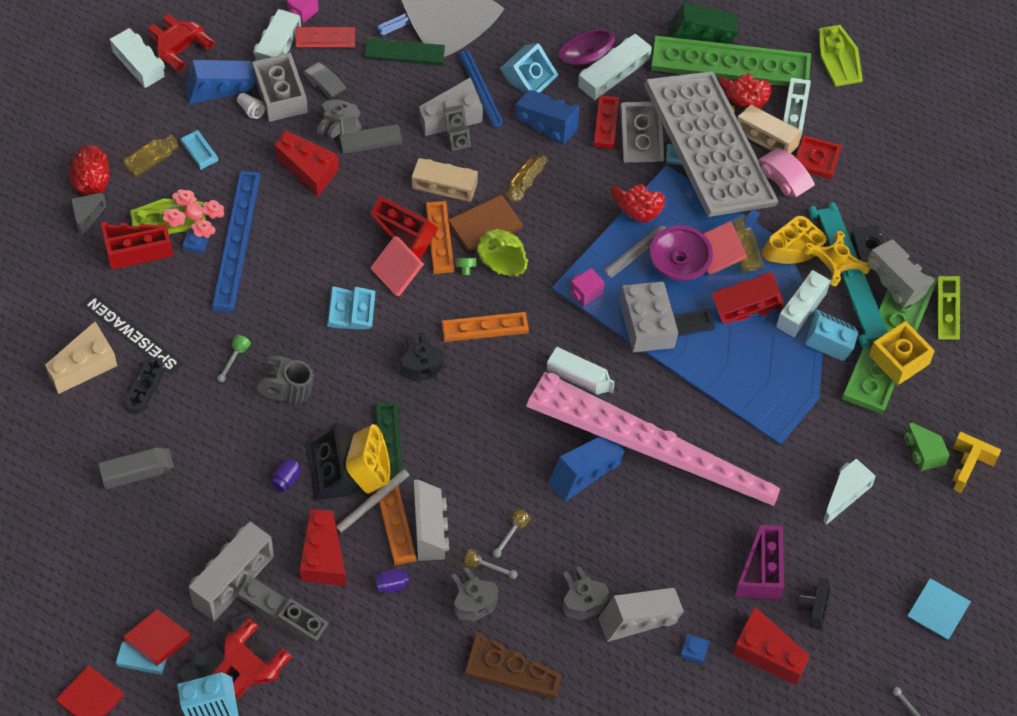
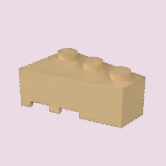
(81, 360)

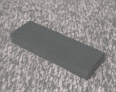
(371, 139)

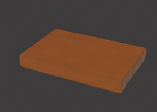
(487, 216)

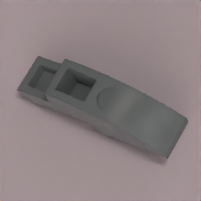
(282, 611)

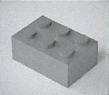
(280, 87)
(648, 316)

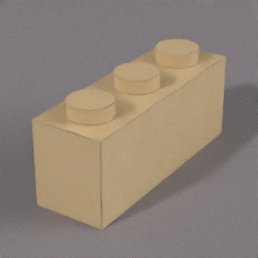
(768, 130)
(444, 179)

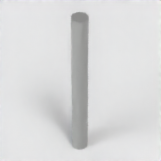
(374, 499)

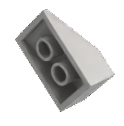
(641, 133)

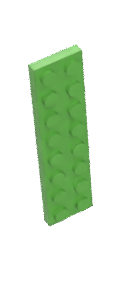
(729, 60)
(869, 383)

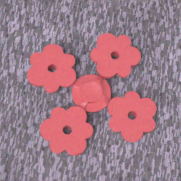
(193, 211)

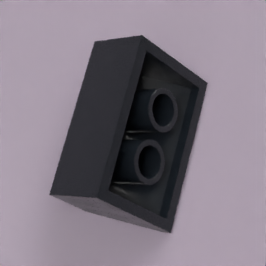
(328, 462)

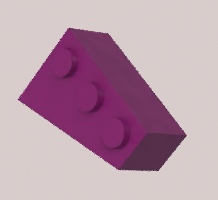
(765, 567)

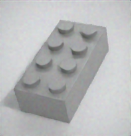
(230, 570)

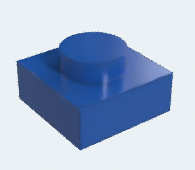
(193, 243)
(695, 649)

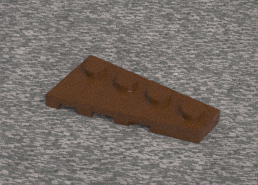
(510, 669)

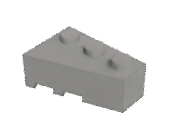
(431, 112)
(899, 274)
(640, 612)

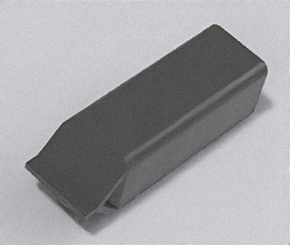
(135, 467)

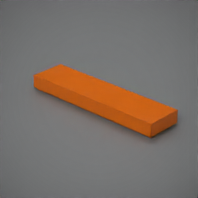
(441, 243)
(485, 326)
(397, 528)

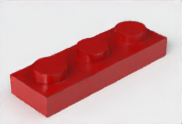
(325, 36)
(606, 122)

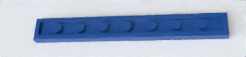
(236, 242)

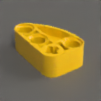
(788, 242)
(369, 459)

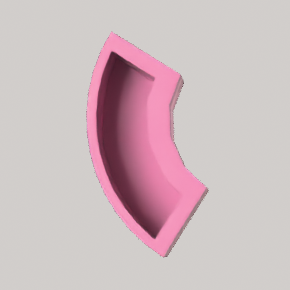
(786, 172)

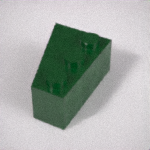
(703, 24)

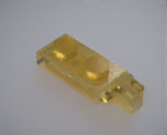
(150, 155)
(525, 177)
(749, 243)

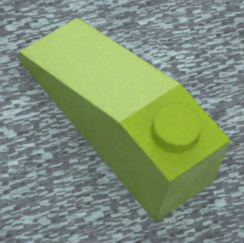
(948, 307)

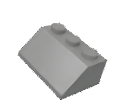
(430, 522)

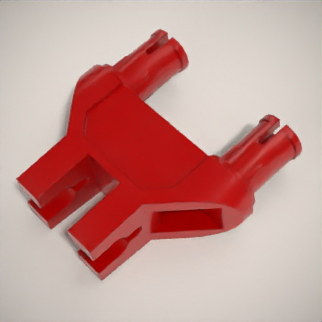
(176, 39)
(246, 663)

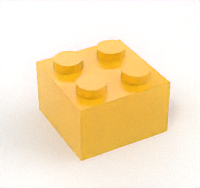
(901, 353)

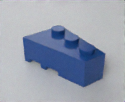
(218, 79)
(548, 116)
(584, 466)

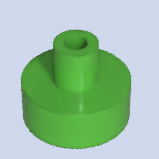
(465, 263)

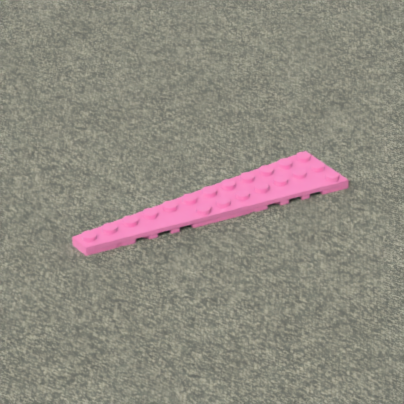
(599, 417)

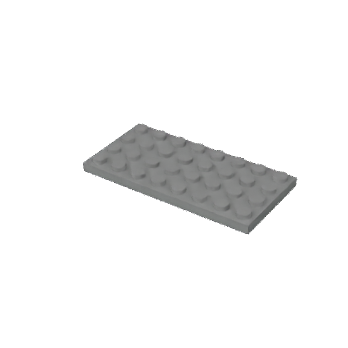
(710, 143)

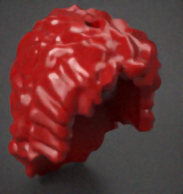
(746, 91)
(90, 169)
(639, 202)

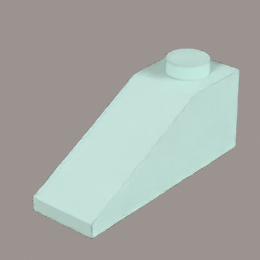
(796, 103)
(851, 484)

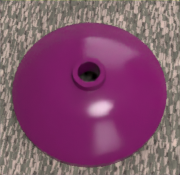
(587, 47)
(681, 244)

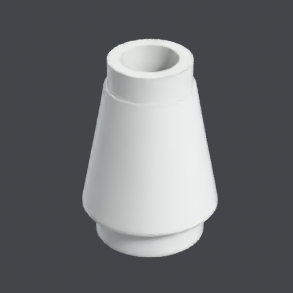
(251, 105)

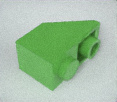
(927, 447)

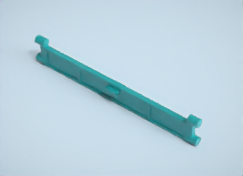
(853, 278)

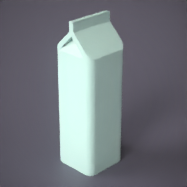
(580, 372)

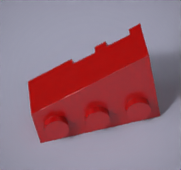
(409, 227)
(136, 244)
(748, 298)
(322, 552)

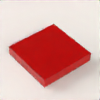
(818, 156)
(156, 637)
(90, 695)

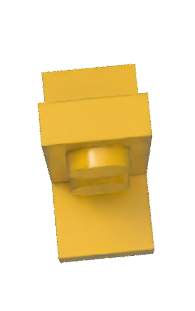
(973, 450)

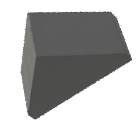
(87, 210)

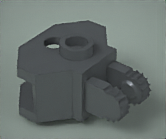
(339, 119)
(473, 596)
(583, 596)

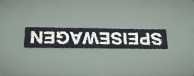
(131, 332)

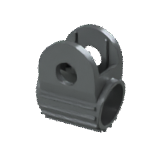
(284, 383)

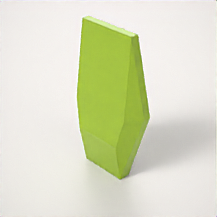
(839, 56)
(153, 215)

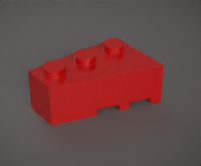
(307, 161)
(770, 648)

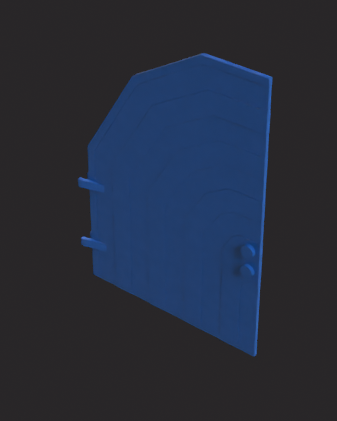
(739, 364)

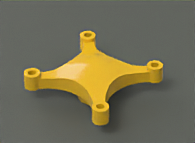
(837, 258)

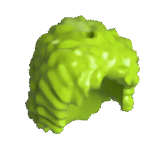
(502, 252)

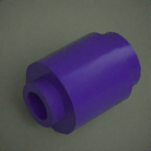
(285, 475)
(392, 580)

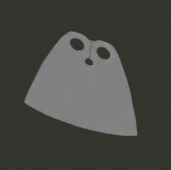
(451, 21)

